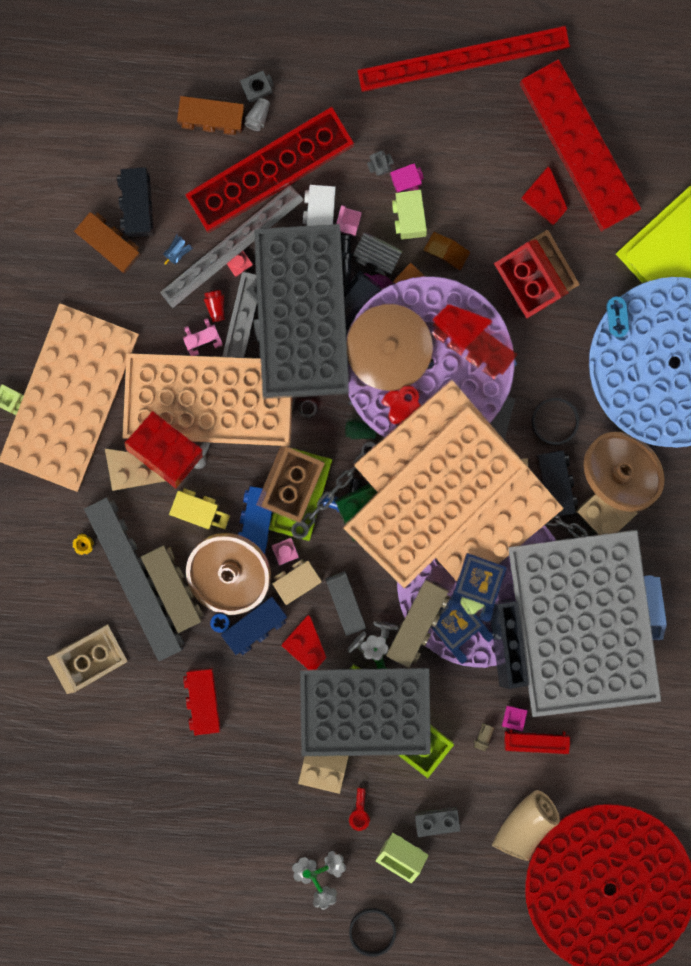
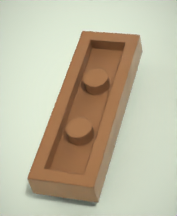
(557, 260)

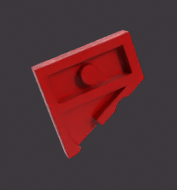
(546, 197)
(305, 645)

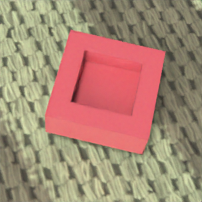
(239, 264)

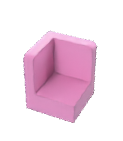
(348, 221)

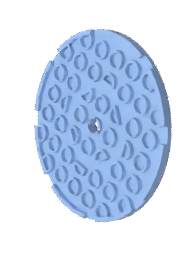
(633, 370)

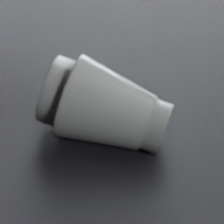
(257, 116)

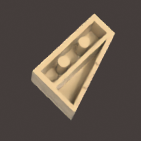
(128, 471)

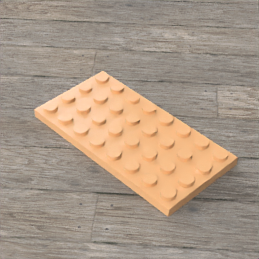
(68, 397)
(205, 399)
(435, 497)

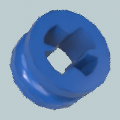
(218, 629)

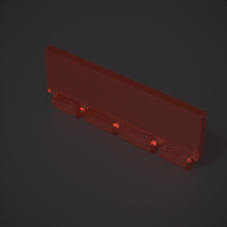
(482, 349)

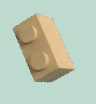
(297, 581)

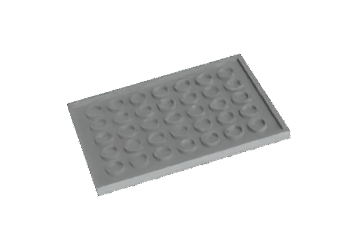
(585, 623)

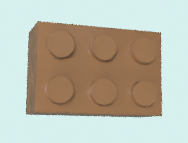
(290, 483)

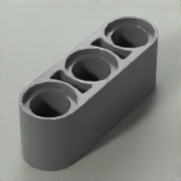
(345, 603)

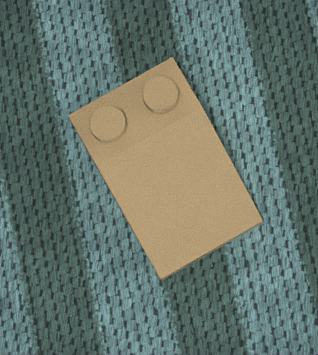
(87, 659)
(323, 772)

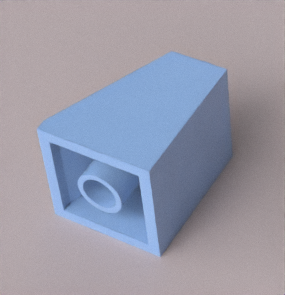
(655, 606)

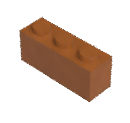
(210, 115)
(108, 241)

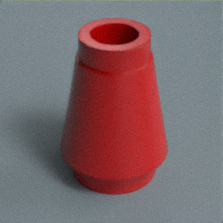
(215, 304)

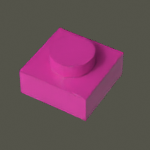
(514, 718)

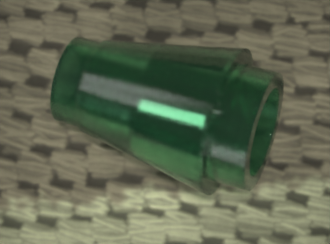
(358, 430)

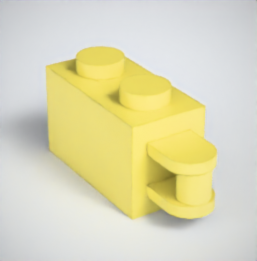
(197, 510)

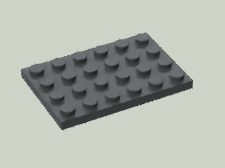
(365, 712)

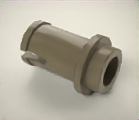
(484, 737)

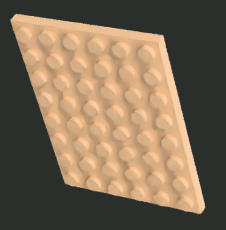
(503, 524)

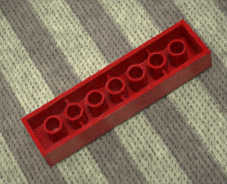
(579, 145)
(270, 170)

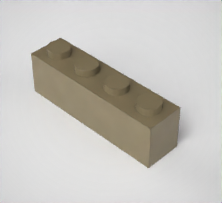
(171, 588)
(418, 622)

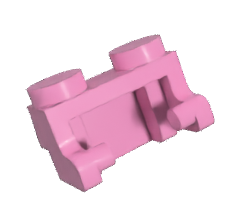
(202, 337)

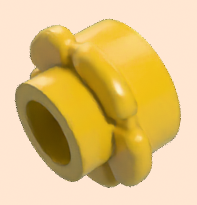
(82, 538)

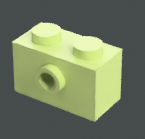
(410, 214)
(402, 858)

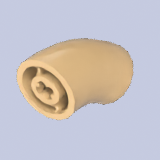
(527, 826)

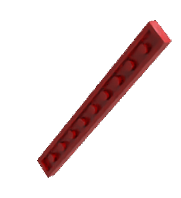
(463, 59)

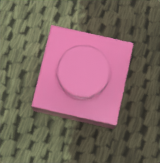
(285, 551)

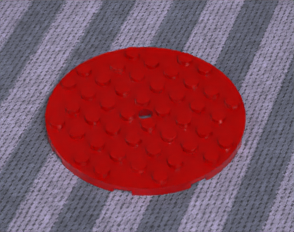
(617, 848)

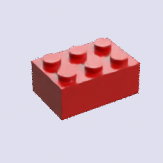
(531, 278)
(164, 449)

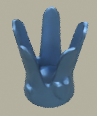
(175, 250)

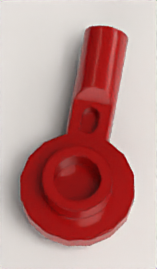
(359, 818)

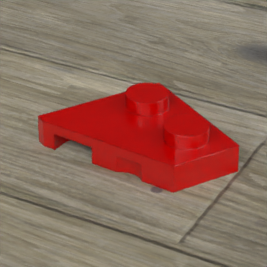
(461, 325)

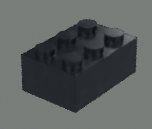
(136, 202)

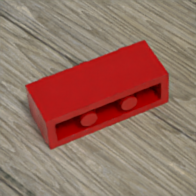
(202, 701)

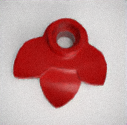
(399, 406)

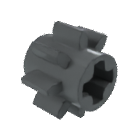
(380, 163)

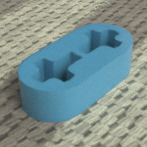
(623, 316)

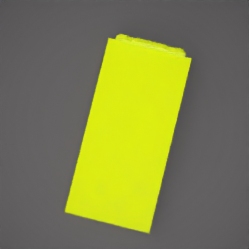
(663, 245)

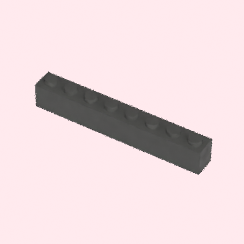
(133, 578)

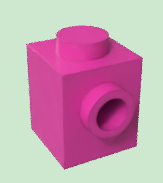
(407, 178)

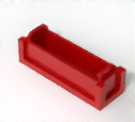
(537, 742)

